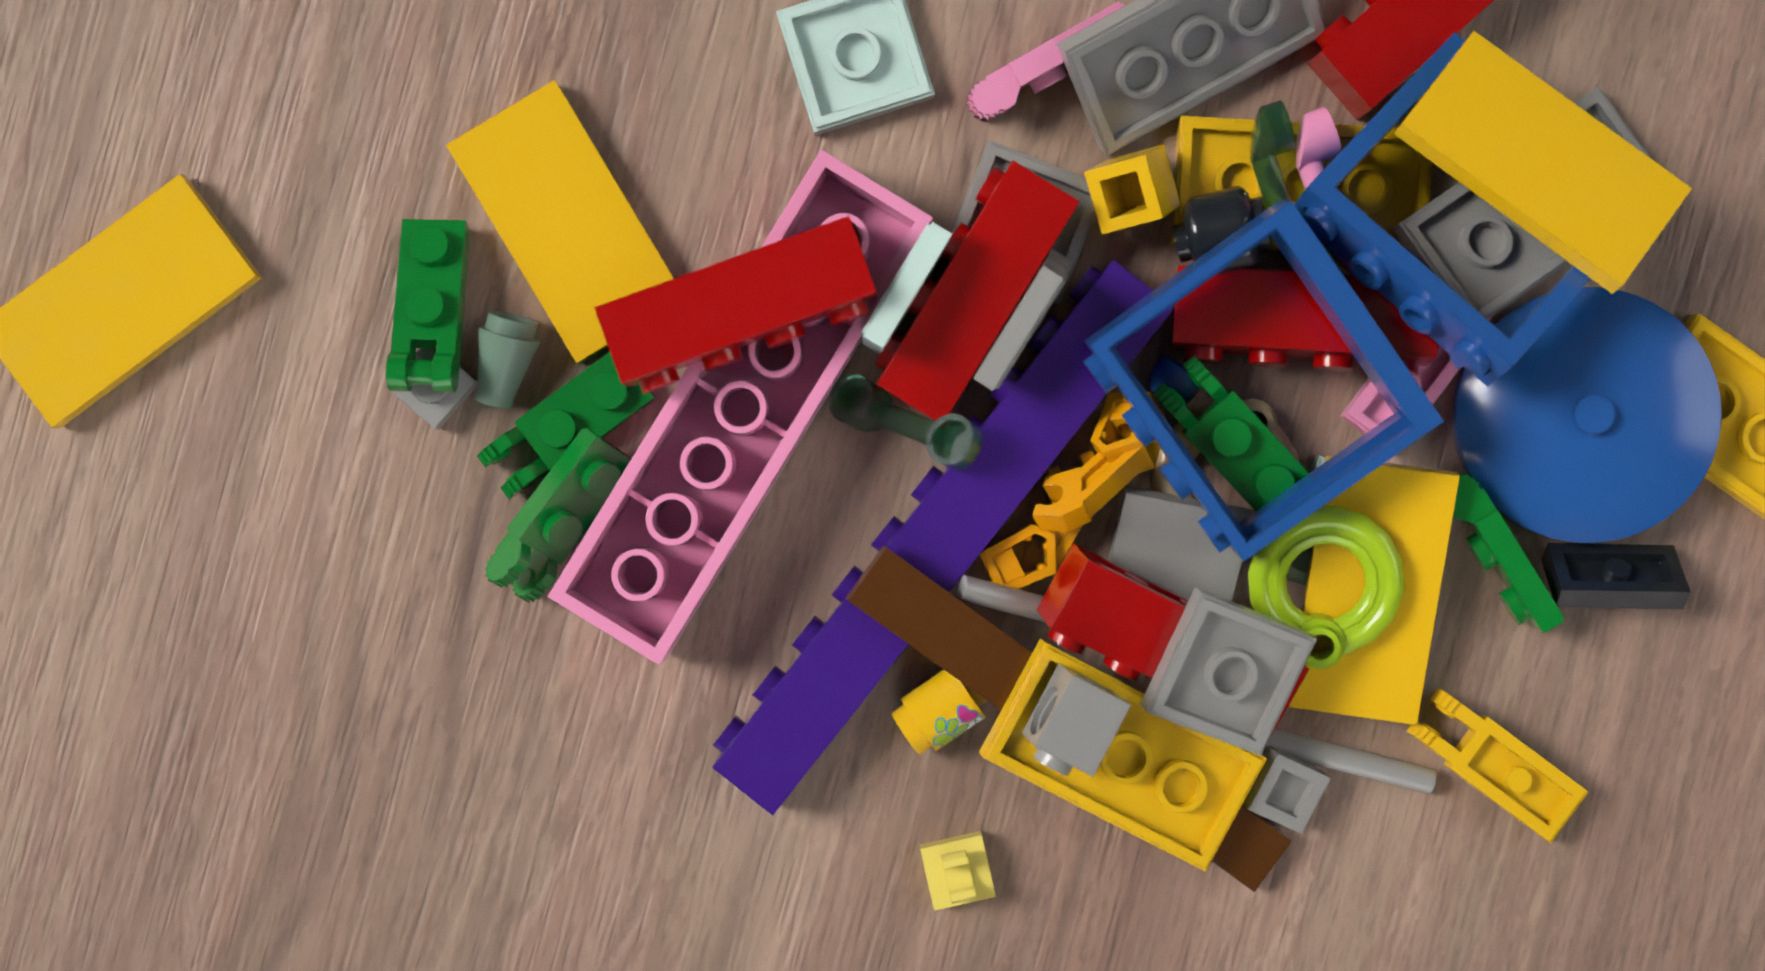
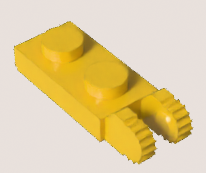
(1503, 769)

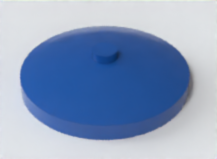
(1595, 422)

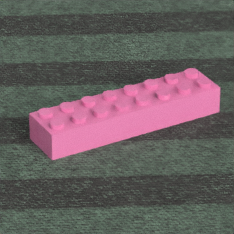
(726, 439)

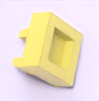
(957, 870)

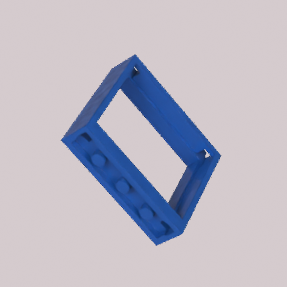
(1400, 277)
(1411, 407)

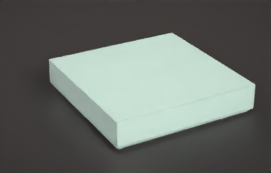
(854, 59)
(905, 287)

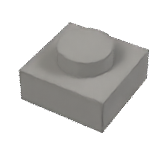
(437, 406)
(1286, 790)

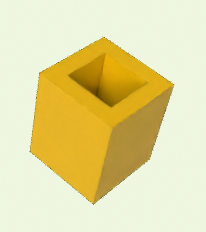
(1132, 189)

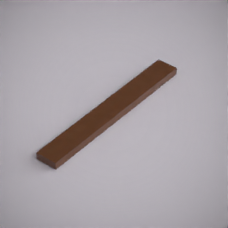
(991, 664)

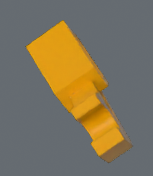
(1088, 488)
(1002, 562)

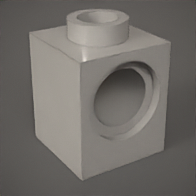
(1074, 722)

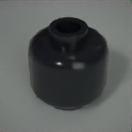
(1214, 218)

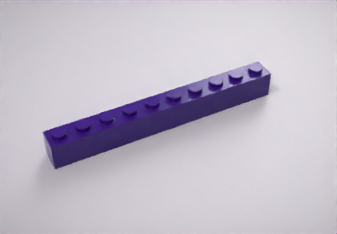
(940, 538)

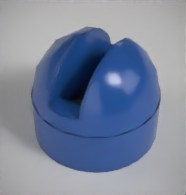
(1173, 376)

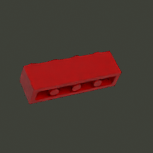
(1385, 46)
(977, 291)
(736, 304)
(1276, 319)
(1114, 614)

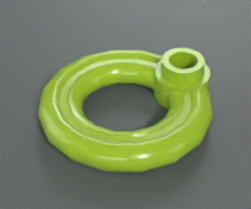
(1381, 572)

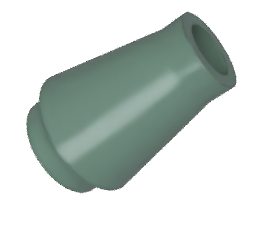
(504, 356)

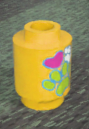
(938, 712)

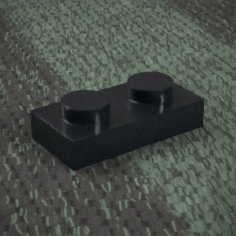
(1615, 576)

